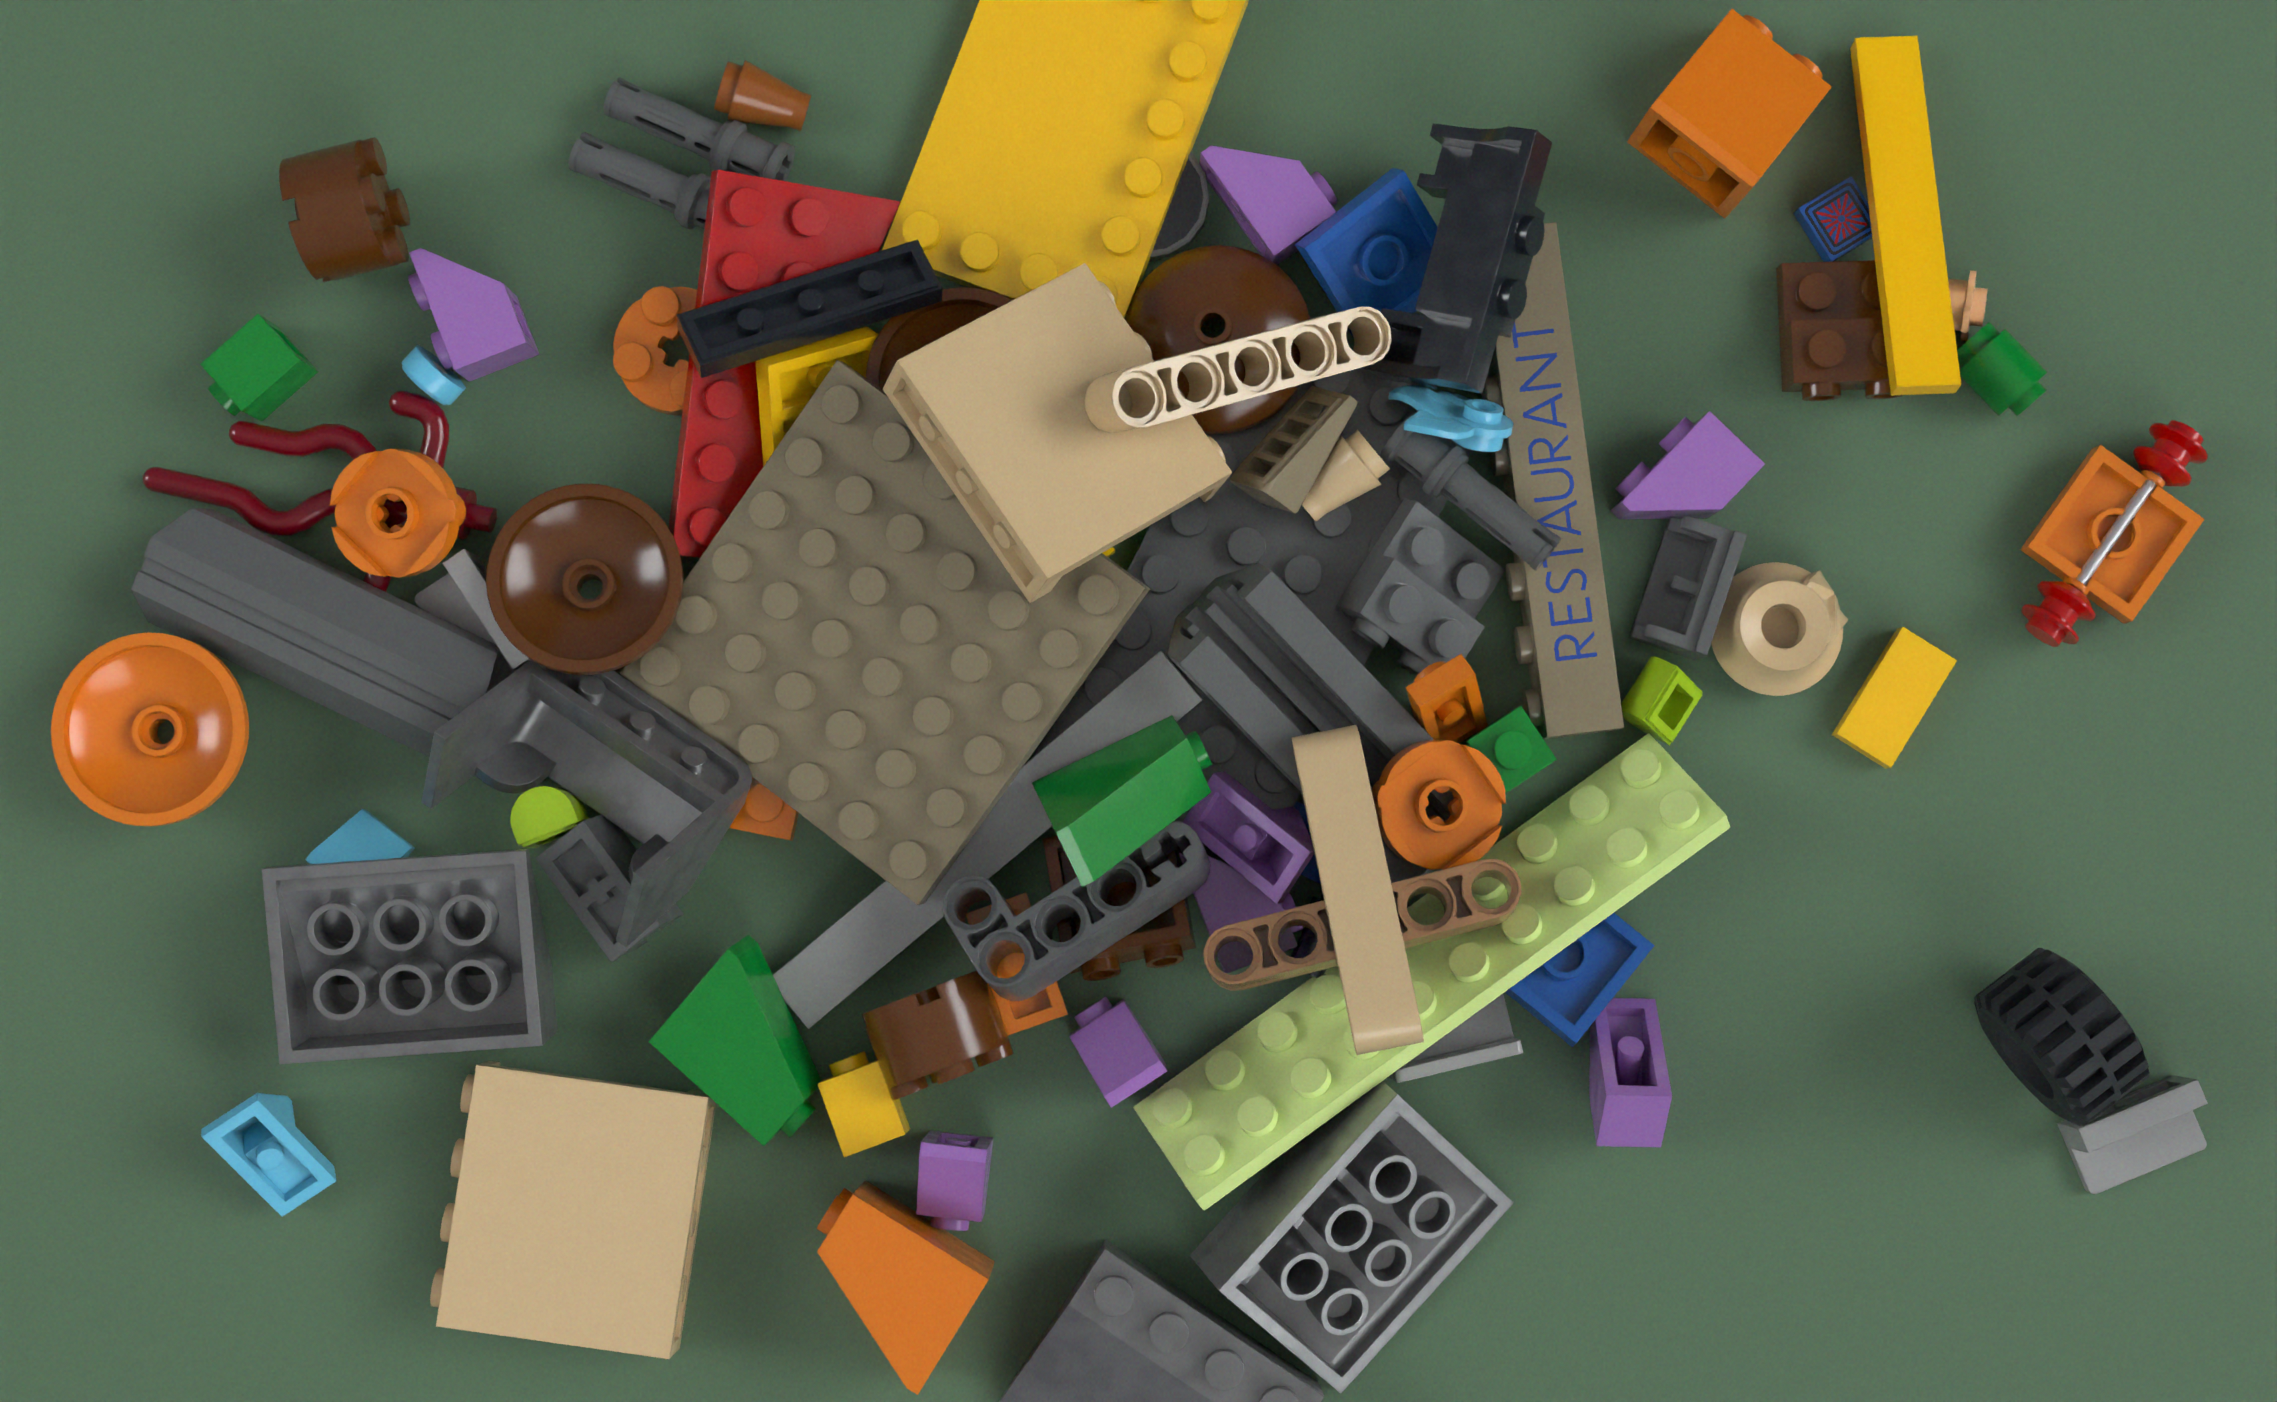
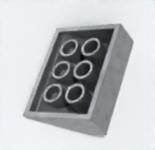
(408, 956)
(1351, 1233)
(1146, 1340)

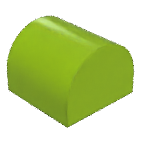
(1660, 700)
(545, 815)

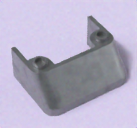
(614, 754)

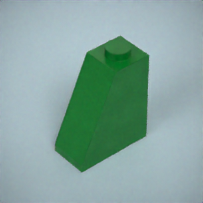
(1123, 795)
(743, 1045)

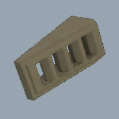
(1295, 450)

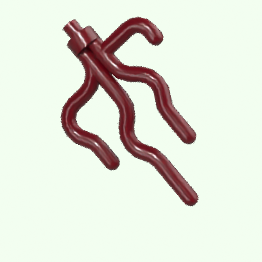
(318, 506)

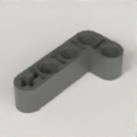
(1100, 922)

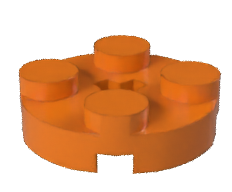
(639, 347)
(360, 514)
(1475, 810)

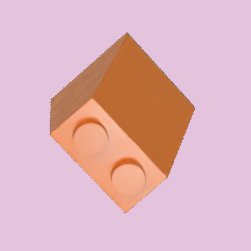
(1729, 112)
(901, 1277)

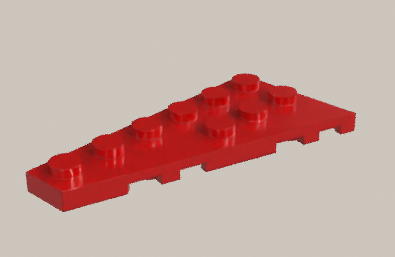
(753, 238)

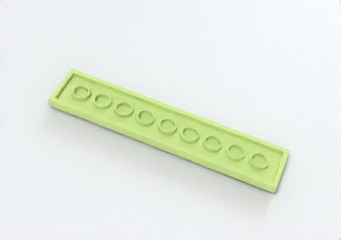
(1299, 1056)

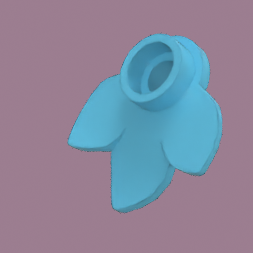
(1448, 415)

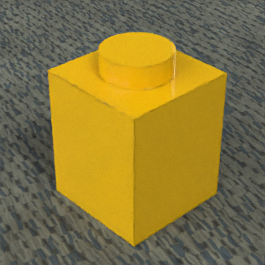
(861, 1105)

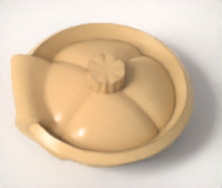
(1778, 629)

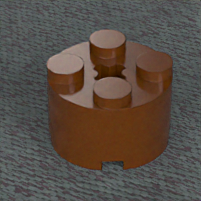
(345, 210)
(937, 1034)

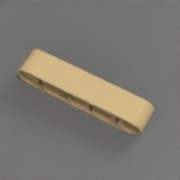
(1213, 374)
(1357, 890)

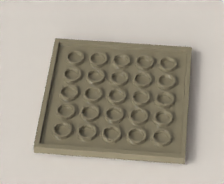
(875, 642)

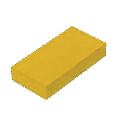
(1894, 697)

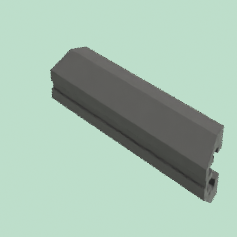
(311, 627)
(1290, 677)

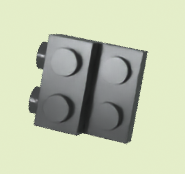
(1421, 589)

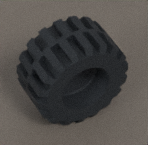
(2061, 1036)

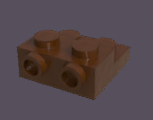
(1831, 330)
(1157, 941)

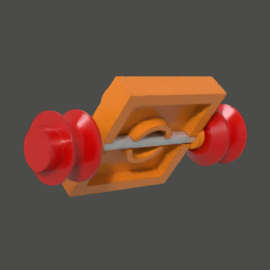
(2113, 533)

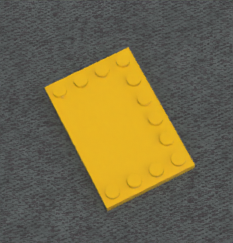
(1063, 139)

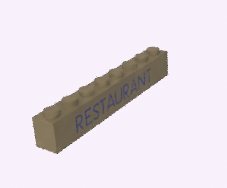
(1548, 475)

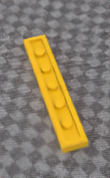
(1905, 216)

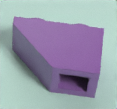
(475, 317)
(1695, 476)

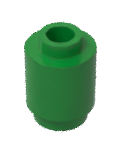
(2000, 370)

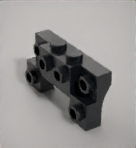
(1476, 260)

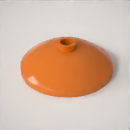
(111, 719)

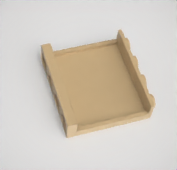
(1013, 437)
(574, 1210)

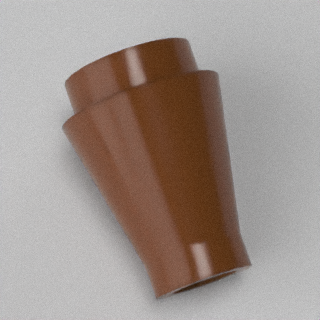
(760, 98)

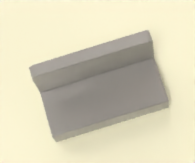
(463, 601)
(1475, 1041)
(2137, 1134)

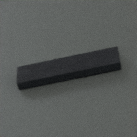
(809, 308)

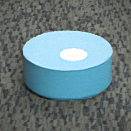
(431, 376)

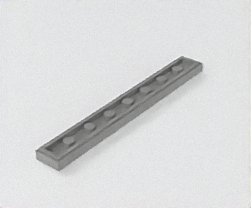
(890, 921)

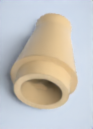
(1347, 474)

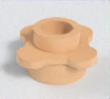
(1967, 304)

